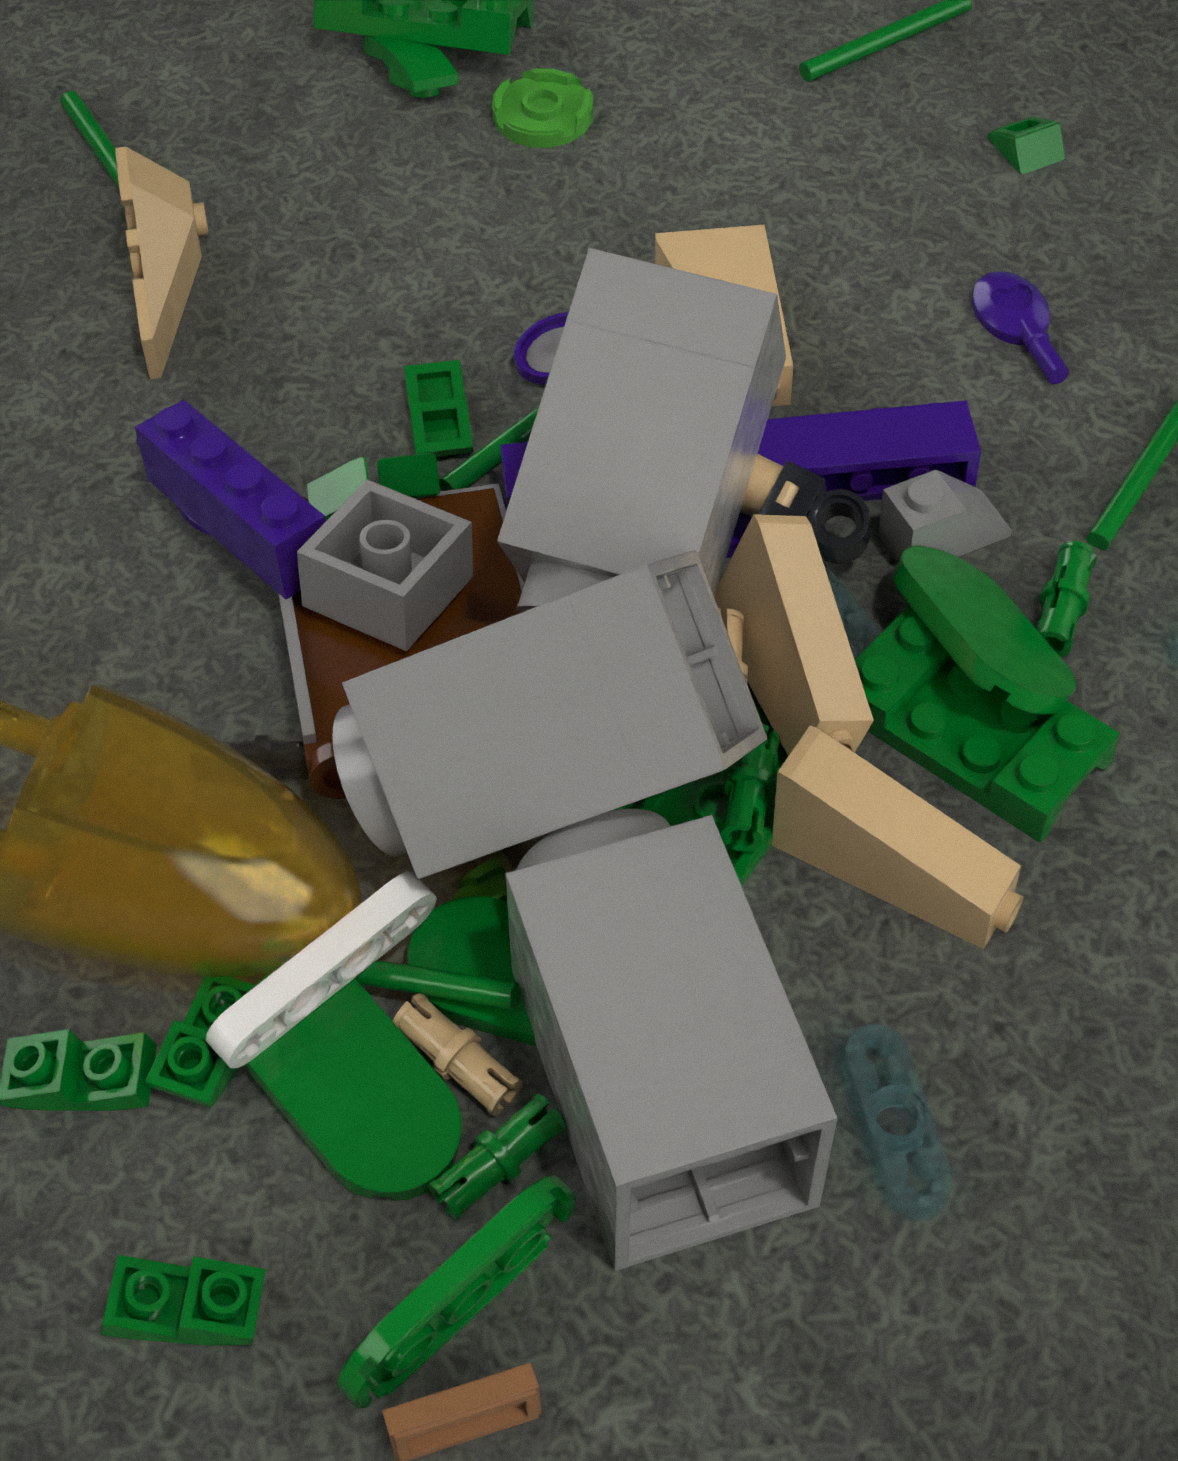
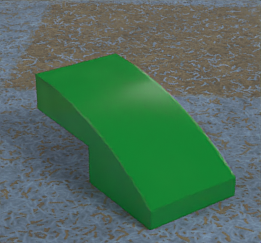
(438, 408)

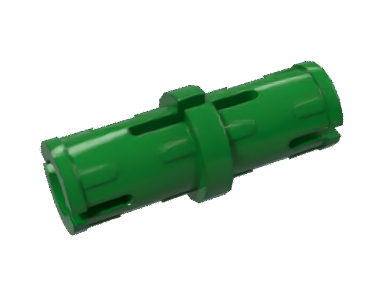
(1066, 595)
(748, 795)
(497, 1156)

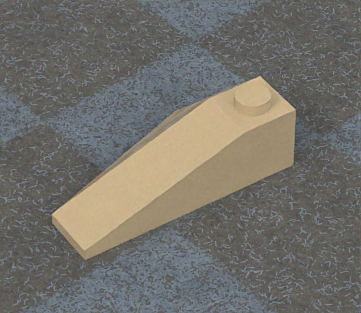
(162, 248)

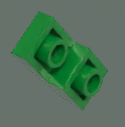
(413, 65)
(185, 1061)
(71, 1075)
(183, 1304)

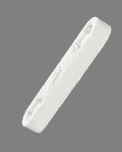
(320, 970)

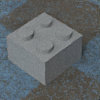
(386, 564)

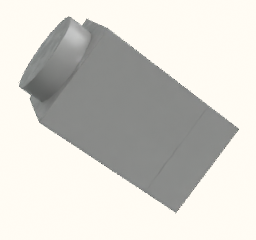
(643, 427)
(546, 718)
(665, 1034)

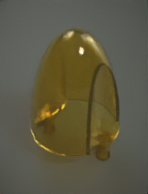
(161, 846)

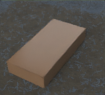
(463, 1413)

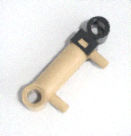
(800, 492)

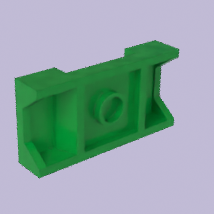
(449, 23)
(973, 738)

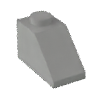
(938, 514)

